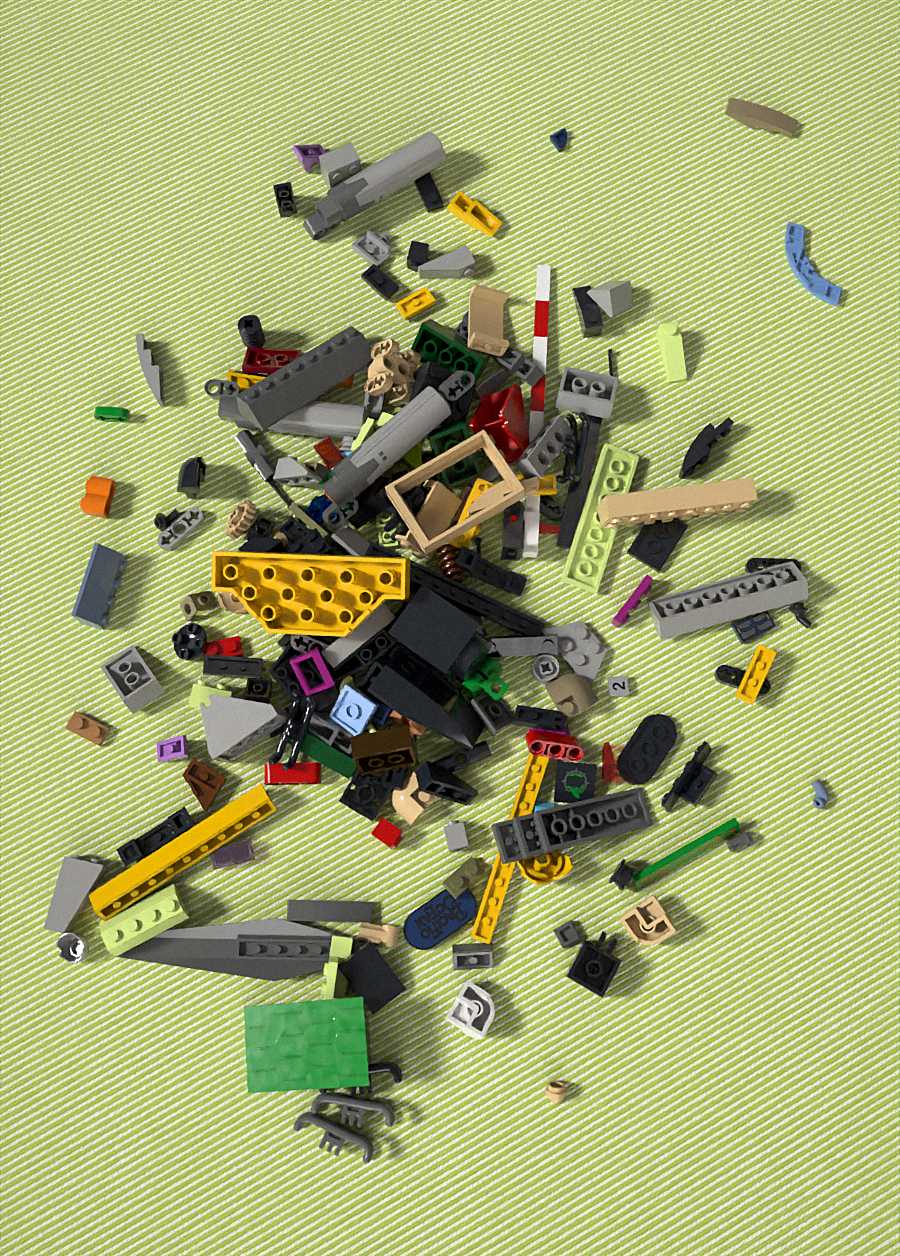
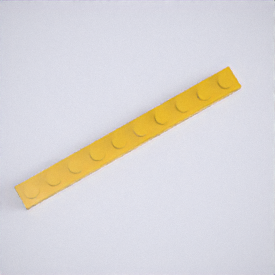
(500, 873)

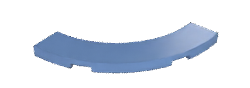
(804, 270)

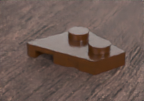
(203, 782)

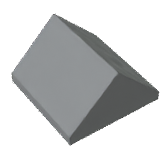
(613, 297)

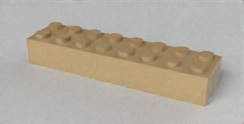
(676, 503)

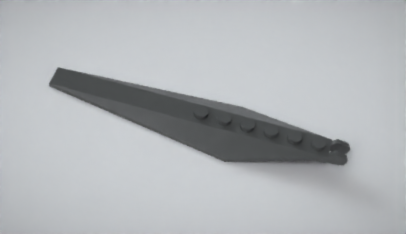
(251, 949)

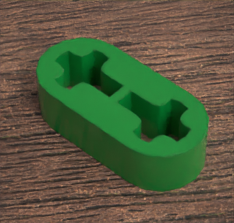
(112, 414)

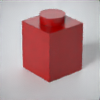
(387, 833)

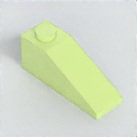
(672, 351)

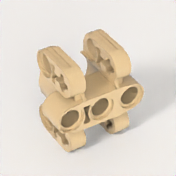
(392, 372)

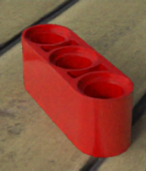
(561, 751)
(300, 774)

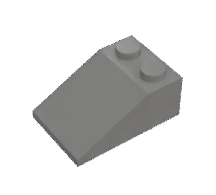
(132, 679)

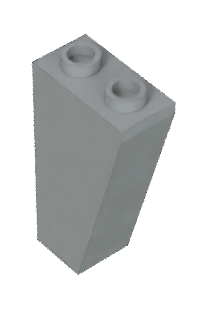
(71, 892)

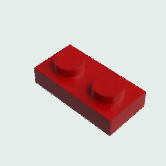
(225, 647)

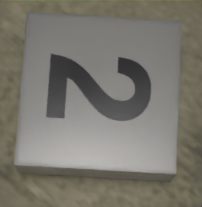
(618, 686)

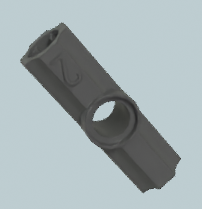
(256, 455)

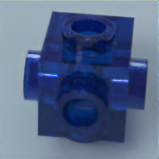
(317, 507)

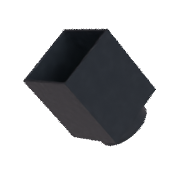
(442, 635)

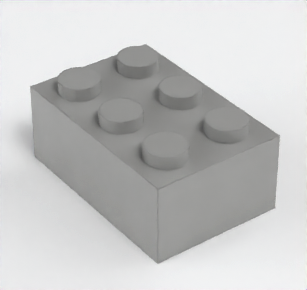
(587, 392)

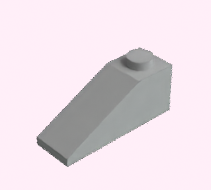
(451, 265)
(292, 472)

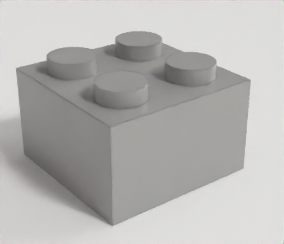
(339, 165)

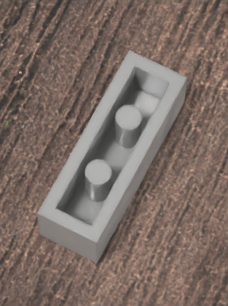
(490, 475)

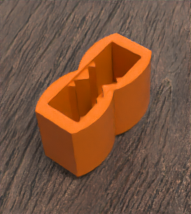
(98, 496)

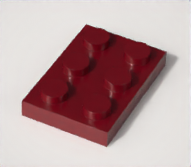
(268, 359)

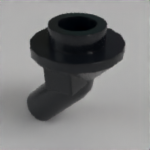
(163, 522)
(798, 610)

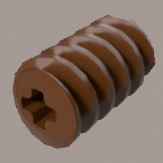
(448, 556)

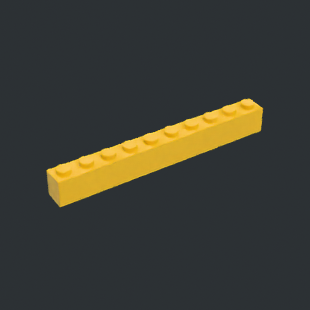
(181, 852)

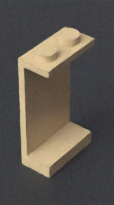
(486, 320)
(433, 516)

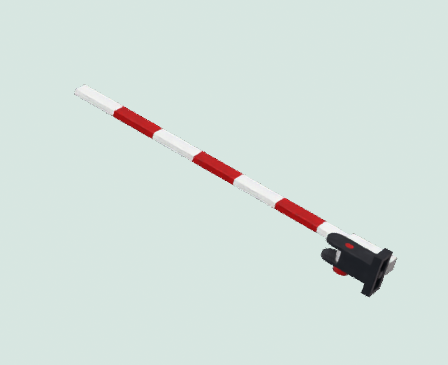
(516, 521)

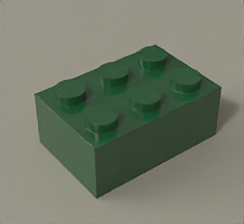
(445, 438)

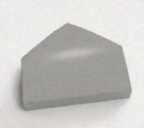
(373, 247)

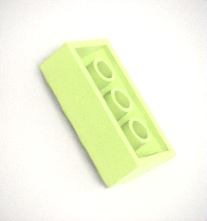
(143, 920)

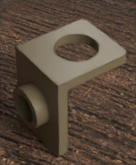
(198, 602)

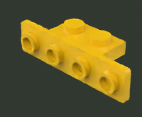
(464, 539)

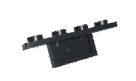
(693, 781)

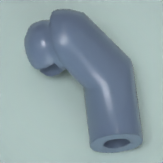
(821, 794)

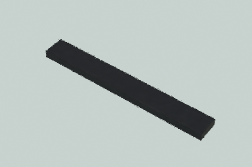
(578, 490)

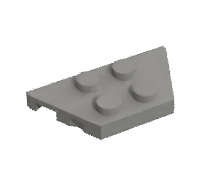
(579, 649)

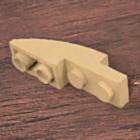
(499, 491)

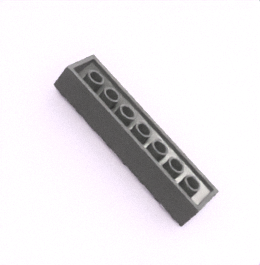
(305, 378)

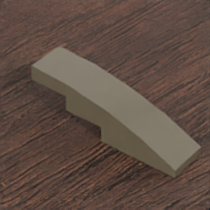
(761, 116)

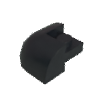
(190, 476)

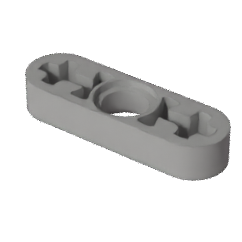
(181, 521)

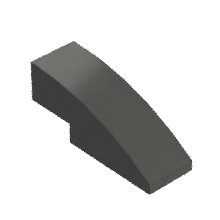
(519, 366)
(329, 732)

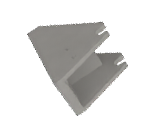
(237, 724)

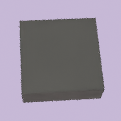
(566, 934)

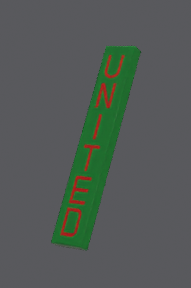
(686, 853)

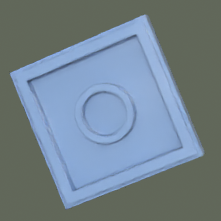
(353, 710)

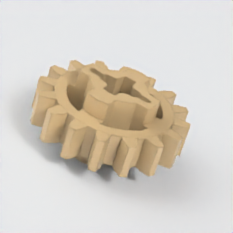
(240, 519)

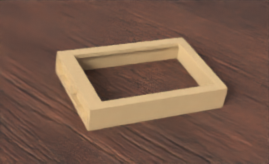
(438, 464)

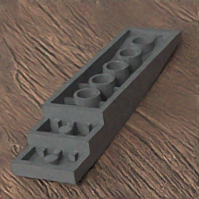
(571, 825)

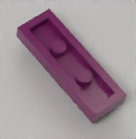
(633, 601)

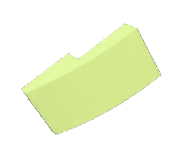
(385, 537)

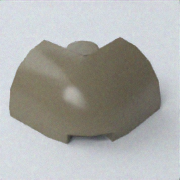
(571, 694)

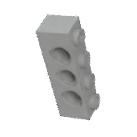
(543, 448)

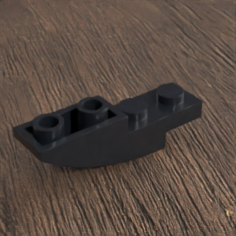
(702, 445)

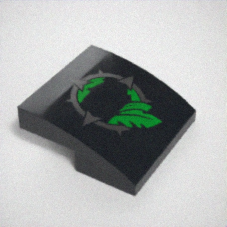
(574, 782)

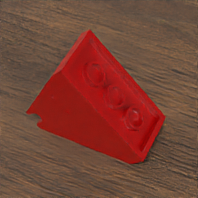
(505, 420)

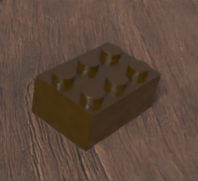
(384, 750)

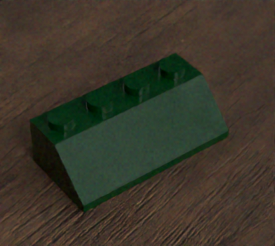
(448, 350)

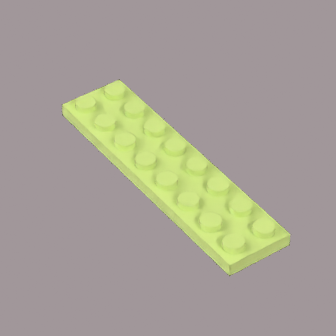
(591, 541)

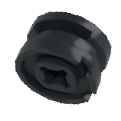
(622, 874)

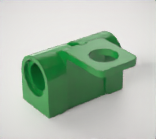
(483, 679)

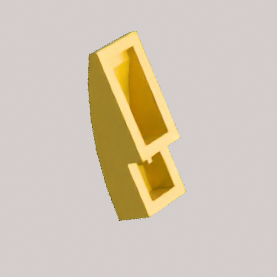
(474, 214)

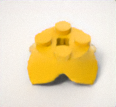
(553, 867)

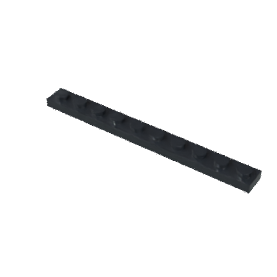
(465, 596)

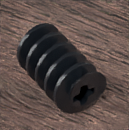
(251, 331)

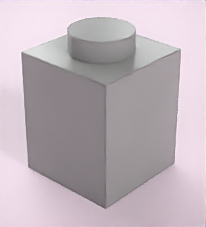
(456, 835)

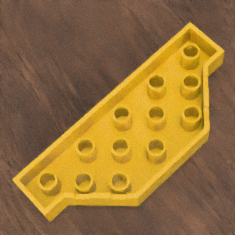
(310, 590)

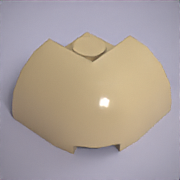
(411, 802)
(649, 922)

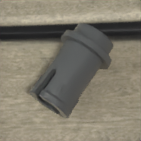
(740, 841)

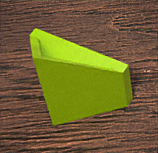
(413, 457)

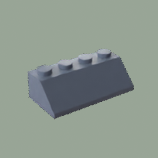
(99, 587)

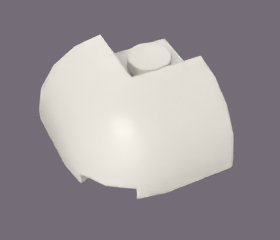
(472, 1011)

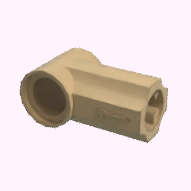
(384, 934)

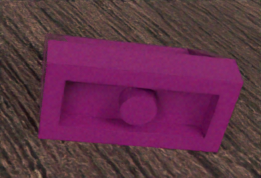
(325, 673)

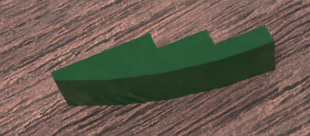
(327, 755)

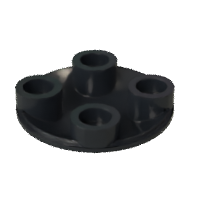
(190, 641)

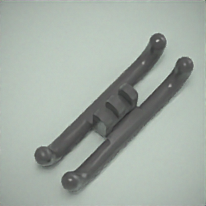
(354, 1107)
(336, 1134)

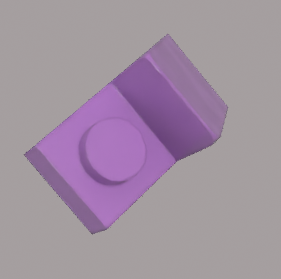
(308, 155)
(173, 749)

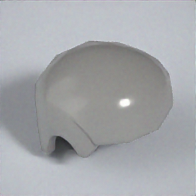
(73, 947)

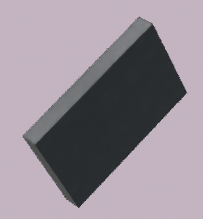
(657, 542)
(371, 977)

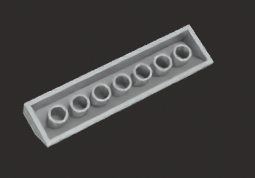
(727, 600)

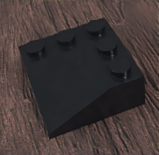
(433, 376)

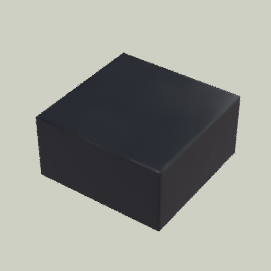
(258, 690)

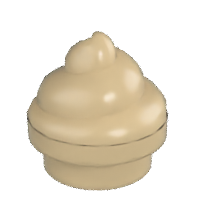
(556, 1091)

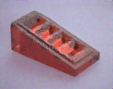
(328, 453)
(609, 769)

